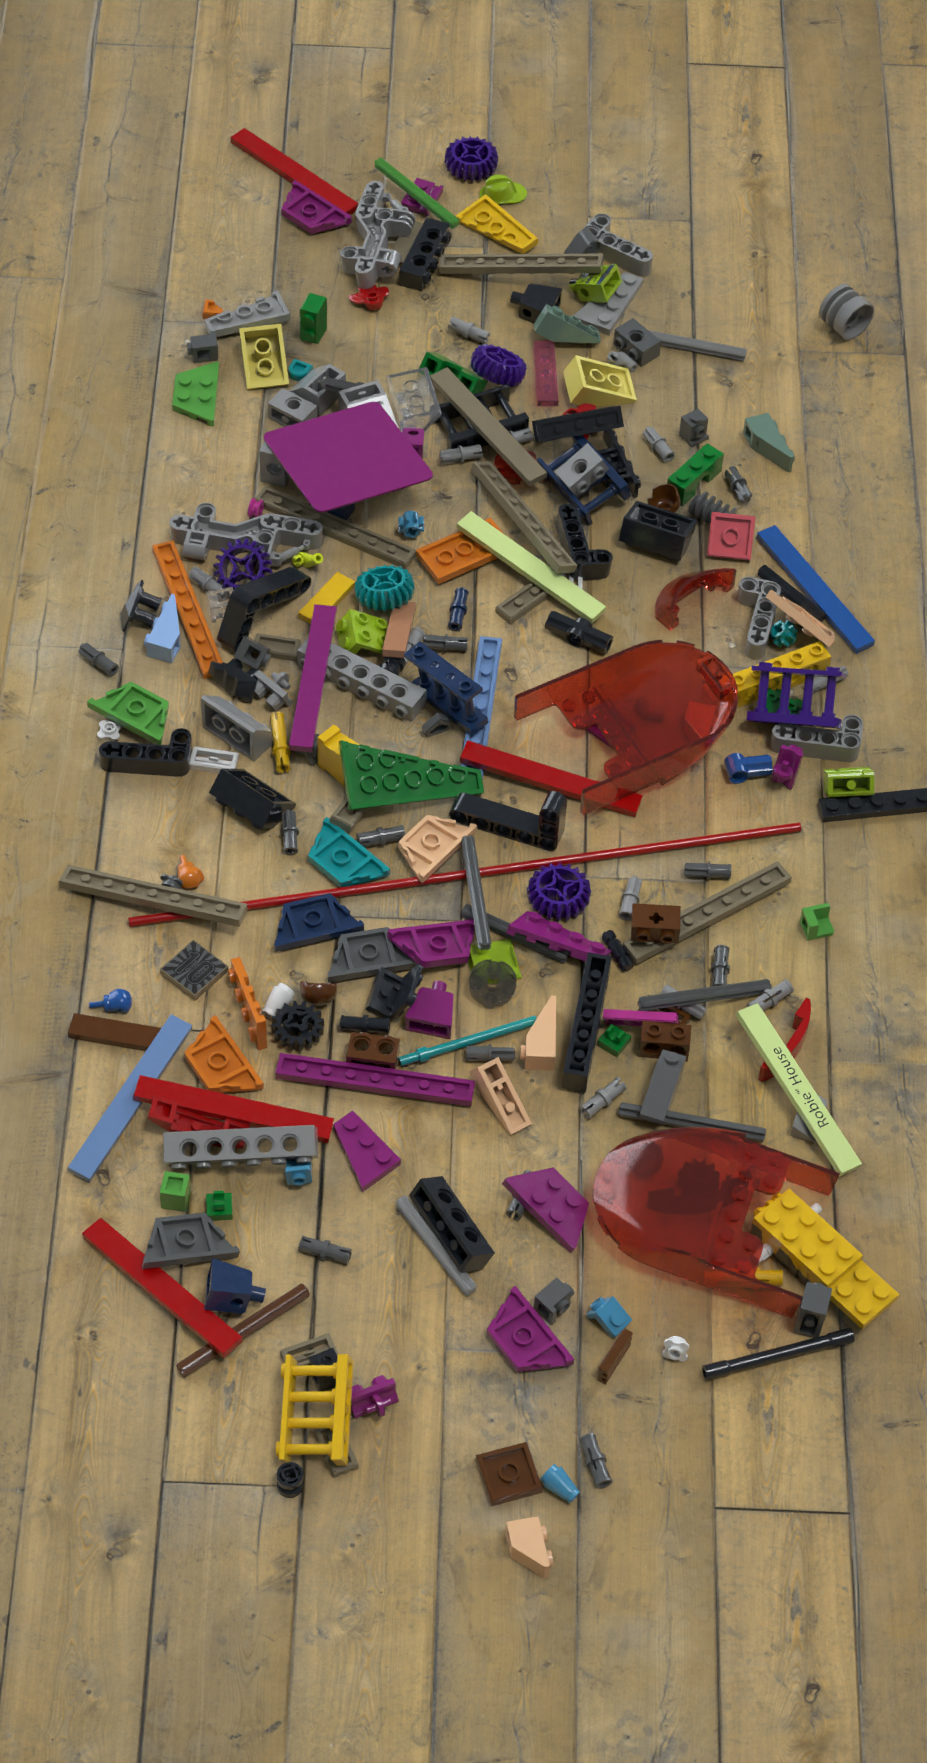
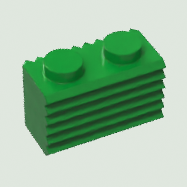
(313, 318)

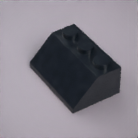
(657, 530)
(250, 798)

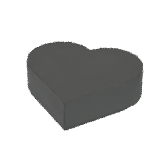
(436, 724)

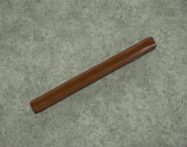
(246, 1327)

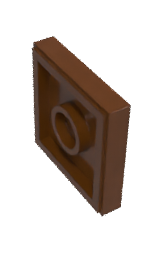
(509, 1474)

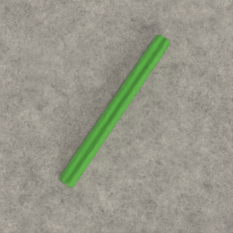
(416, 192)

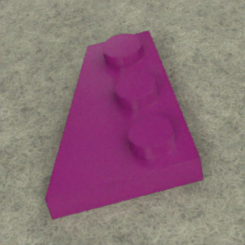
(365, 1150)

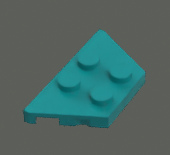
(344, 858)

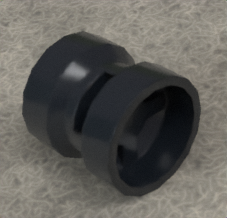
(393, 664)
(292, 1485)

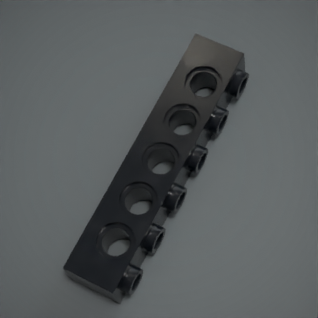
(586, 1022)

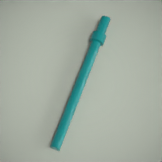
(423, 1054)

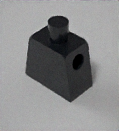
(535, 299)

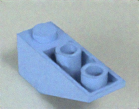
(164, 639)

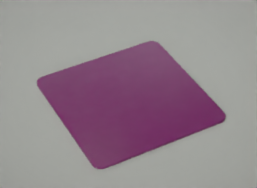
(347, 456)

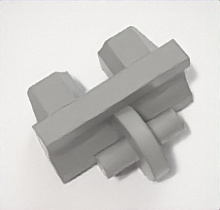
(276, 687)

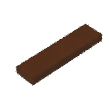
(112, 1032)

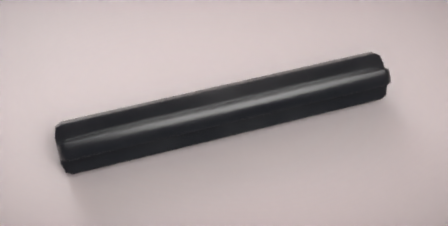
(791, 593)

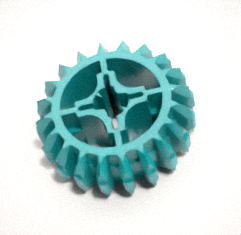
(384, 587)

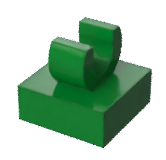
(614, 1040)
(219, 1205)

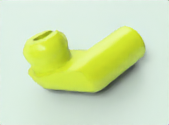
(307, 560)

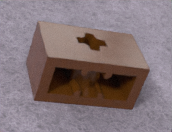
(655, 923)

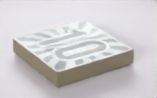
(194, 969)

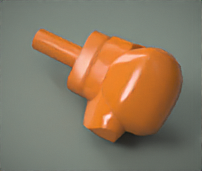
(189, 874)

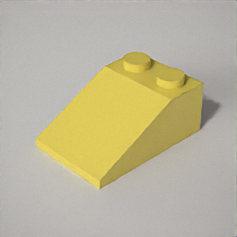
(264, 356)
(598, 383)

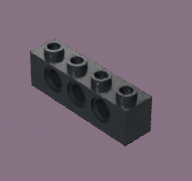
(424, 254)
(451, 1224)

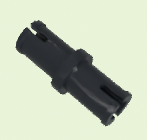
(365, 1024)

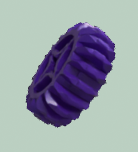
(471, 158)
(498, 365)
(249, 562)
(553, 891)

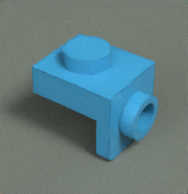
(298, 1173)
(609, 1315)

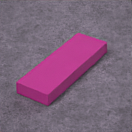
(635, 1018)

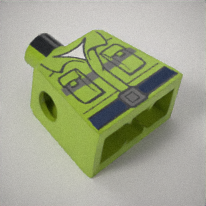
(597, 286)

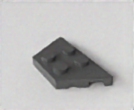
(365, 953)
(186, 1241)

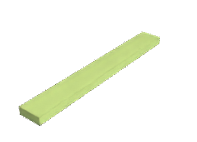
(531, 567)

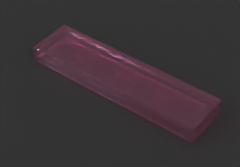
(545, 373)

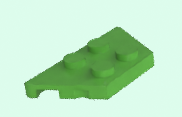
(197, 392)
(135, 710)

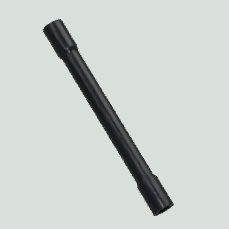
(830, 1340)

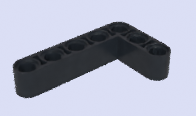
(256, 596)
(512, 823)

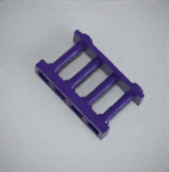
(805, 716)

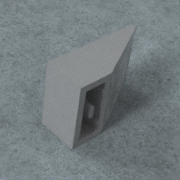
(363, 394)

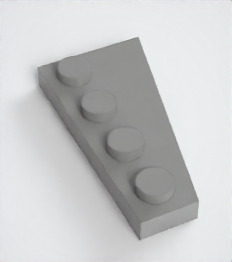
(262, 312)
(607, 315)

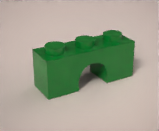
(437, 362)
(702, 465)

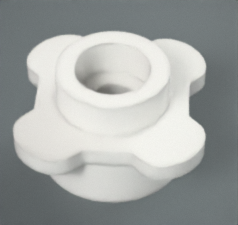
(109, 731)
(675, 1348)

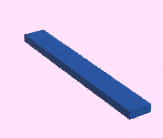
(815, 589)

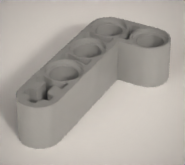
(619, 250)
(753, 594)
(821, 742)

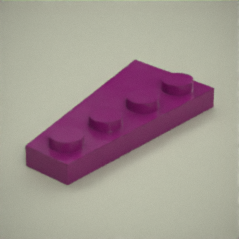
(557, 937)

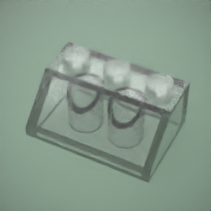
(413, 399)

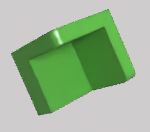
(816, 921)
(175, 1191)

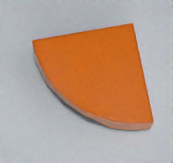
(211, 309)

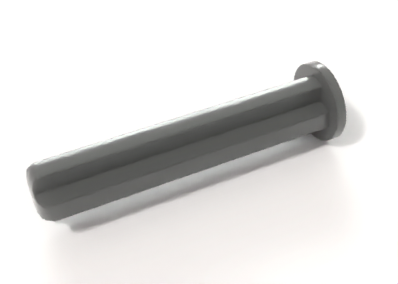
(337, 385)

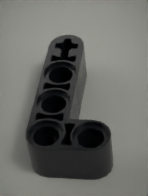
(590, 563)
(149, 758)

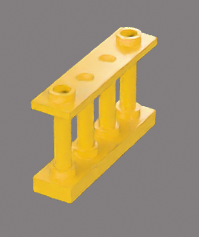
(338, 1423)

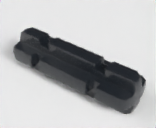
(617, 950)

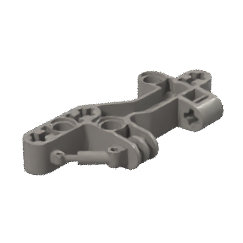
(375, 226)
(204, 533)

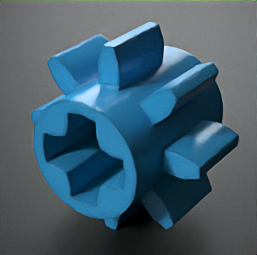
(411, 524)

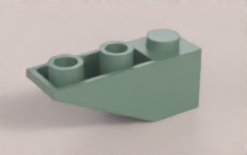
(561, 328)
(766, 439)

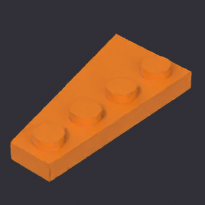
(251, 1008)

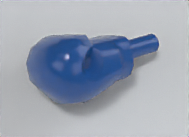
(116, 1001)

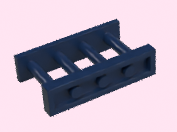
(617, 485)
(447, 688)

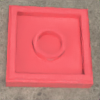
(731, 536)

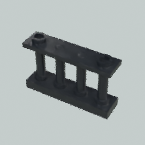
(488, 398)
(577, 423)

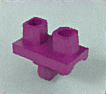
(787, 765)
(373, 1398)

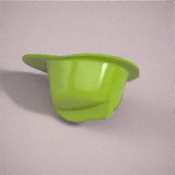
(503, 190)

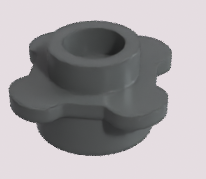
(171, 881)

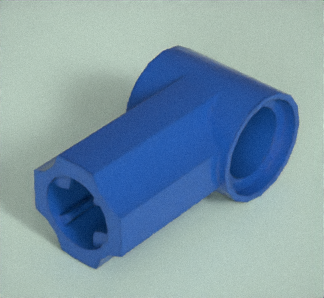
(741, 768)

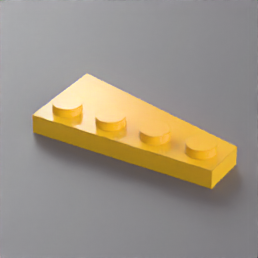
(495, 223)

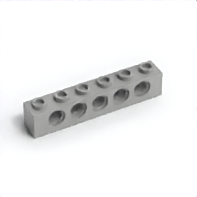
(371, 682)
(176, 1143)

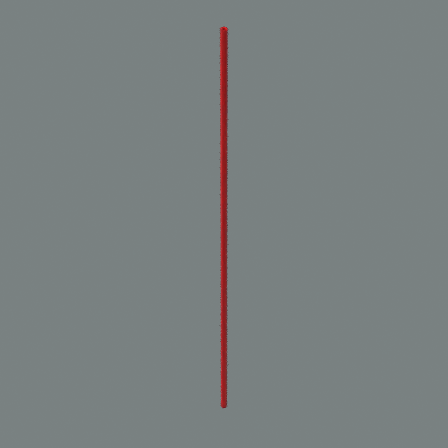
(495, 870)

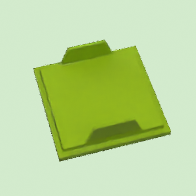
(499, 951)

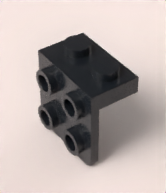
(392, 993)

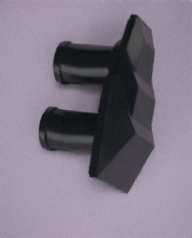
(131, 611)
(235, 679)

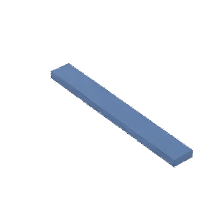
(486, 676)
(123, 1106)

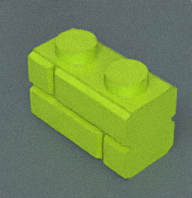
(849, 781)

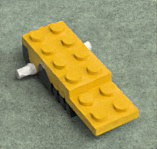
(820, 1255)

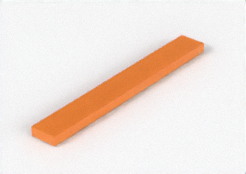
(187, 606)

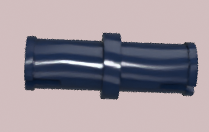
(458, 609)

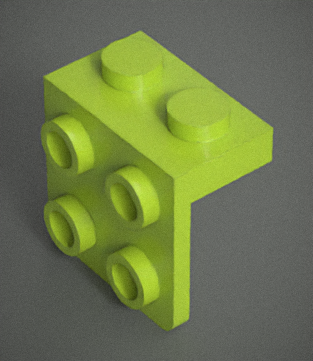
(360, 631)

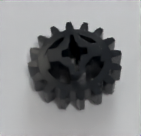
(297, 1025)

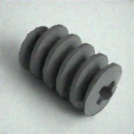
(703, 507)

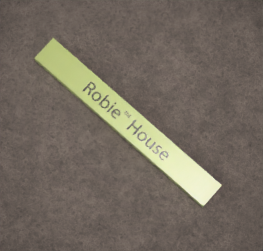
(798, 1089)

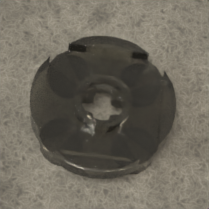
(493, 970)

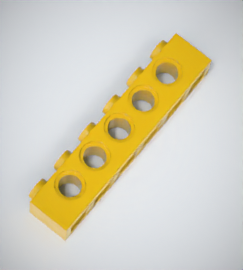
(809, 657)

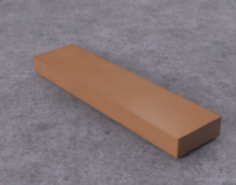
(399, 630)

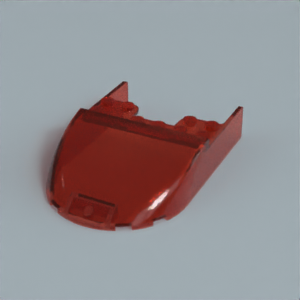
(651, 703)
(683, 1201)

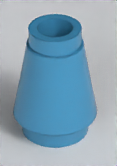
(559, 1482)

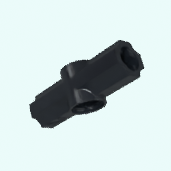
(579, 632)

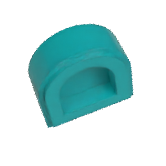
(298, 369)

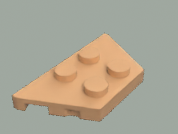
(798, 615)
(432, 844)

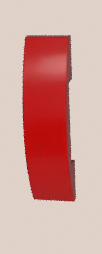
(800, 1024)
(173, 1119)

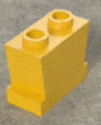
(329, 752)

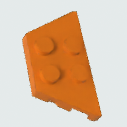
(220, 1061)

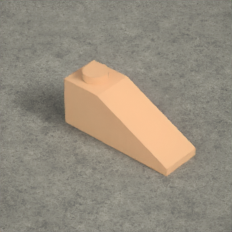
(541, 1040)
(500, 1095)

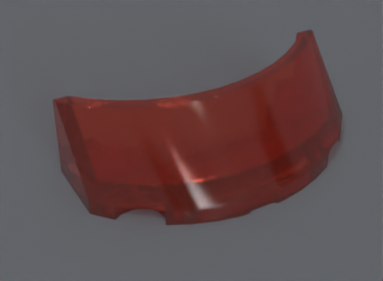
(676, 590)

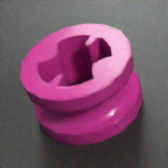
(255, 508)

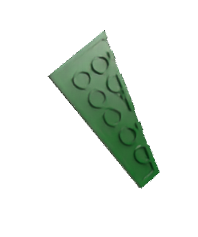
(395, 778)

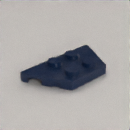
(314, 921)

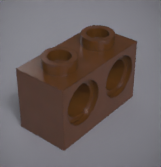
(664, 1036)
(374, 1049)

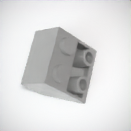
(312, 391)

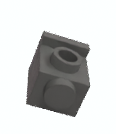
(203, 348)
(694, 428)
(245, 651)
(553, 1300)

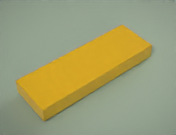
(330, 594)

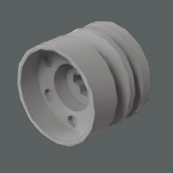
(846, 311)

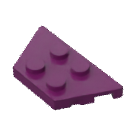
(312, 211)
(435, 943)
(551, 1202)
(526, 1337)

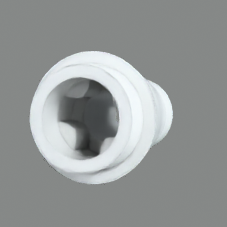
(279, 995)

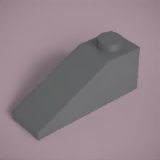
(663, 1086)

